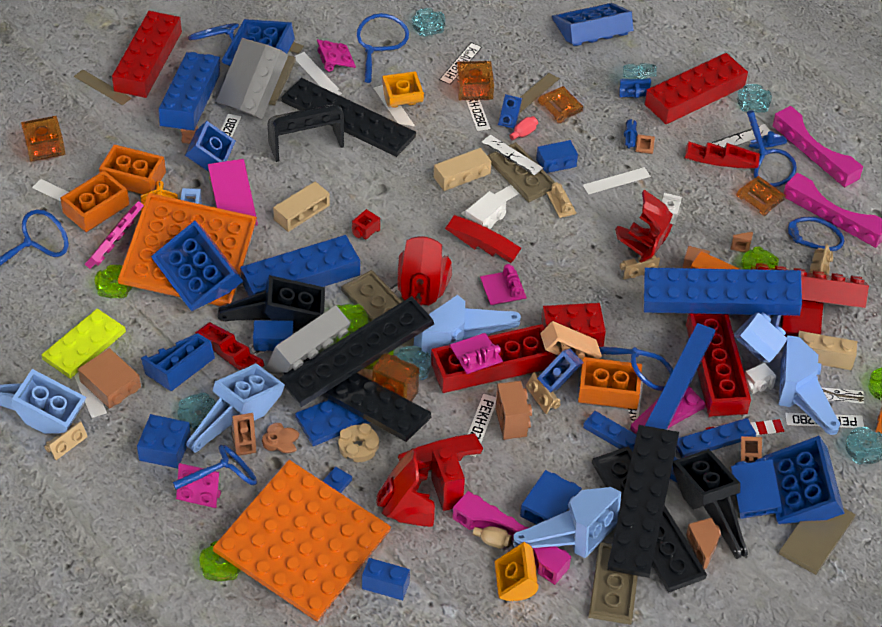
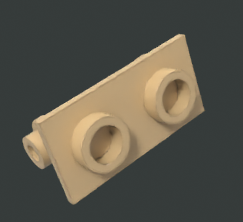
(560, 201)
(822, 260)
(633, 269)
(542, 395)
(62, 444)

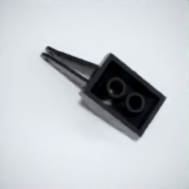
(280, 302)
(710, 484)

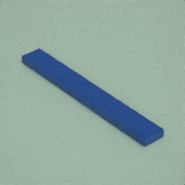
(681, 377)

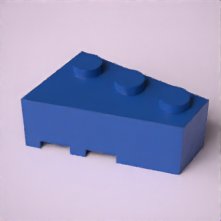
(179, 362)

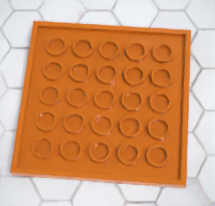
(163, 220)
(302, 540)

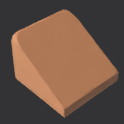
(645, 144)
(741, 242)

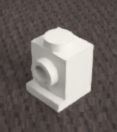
(673, 203)
(760, 378)

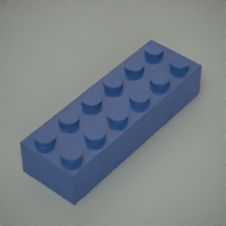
(189, 91)
(315, 265)

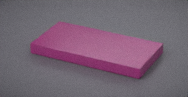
(232, 187)

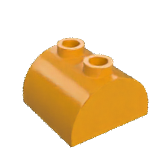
(402, 89)
(516, 574)

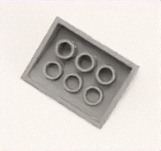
(252, 77)
(308, 341)

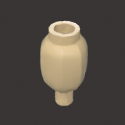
(494, 536)

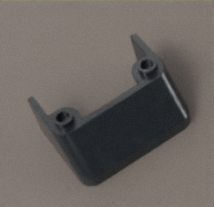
(305, 120)

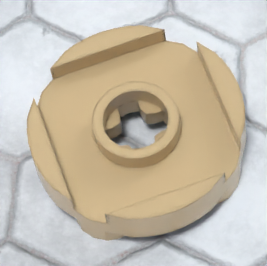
(355, 433)

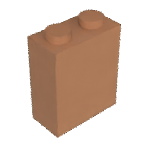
(109, 378)

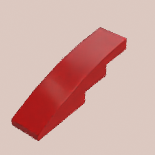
(722, 156)
(483, 237)
(228, 348)
(462, 445)

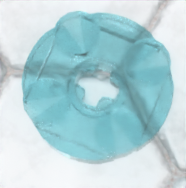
(435, 25)
(641, 71)
(759, 104)
(419, 358)
(193, 403)
(858, 452)

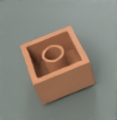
(513, 410)

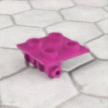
(334, 54)
(503, 286)
(476, 353)
(200, 492)

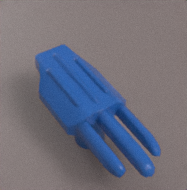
(769, 140)

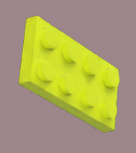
(83, 343)

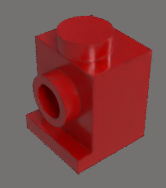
(363, 227)

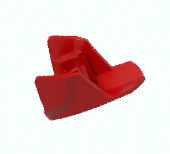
(647, 240)
(423, 270)
(400, 494)

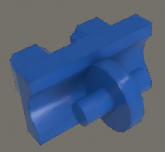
(634, 87)
(510, 111)

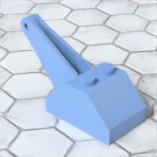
(458, 323)
(762, 336)
(801, 386)
(240, 393)
(42, 402)
(588, 521)

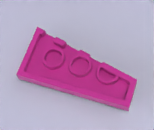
(116, 234)
(689, 405)

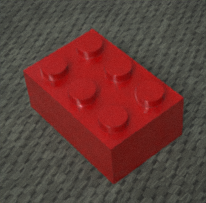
(583, 318)

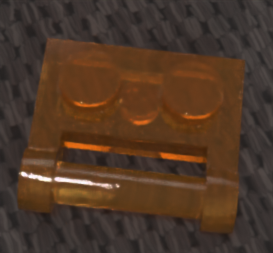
(564, 100)
(763, 191)

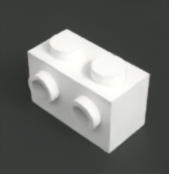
(487, 210)

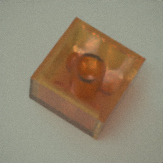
(475, 80)
(43, 138)
(397, 376)

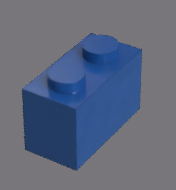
(557, 156)
(270, 334)
(560, 370)
(385, 579)

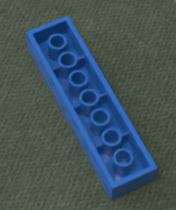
(722, 291)

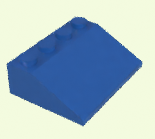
(594, 23)
(272, 33)
(196, 267)
(806, 482)

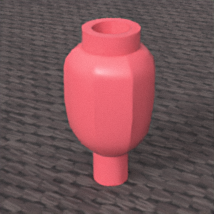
(524, 127)

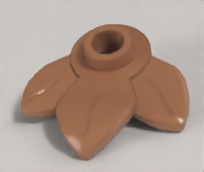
(280, 438)

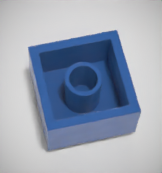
(209, 146)
(163, 441)

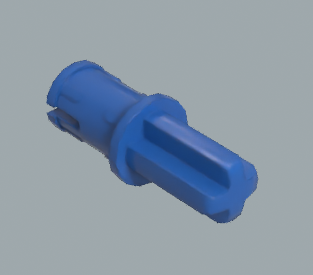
(630, 133)

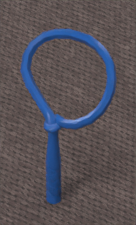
(215, 31)
(369, 49)
(756, 131)
(794, 233)
(27, 240)
(635, 353)
(223, 463)

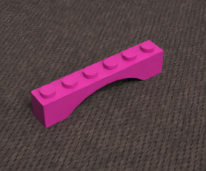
(839, 166)
(805, 194)
(474, 512)

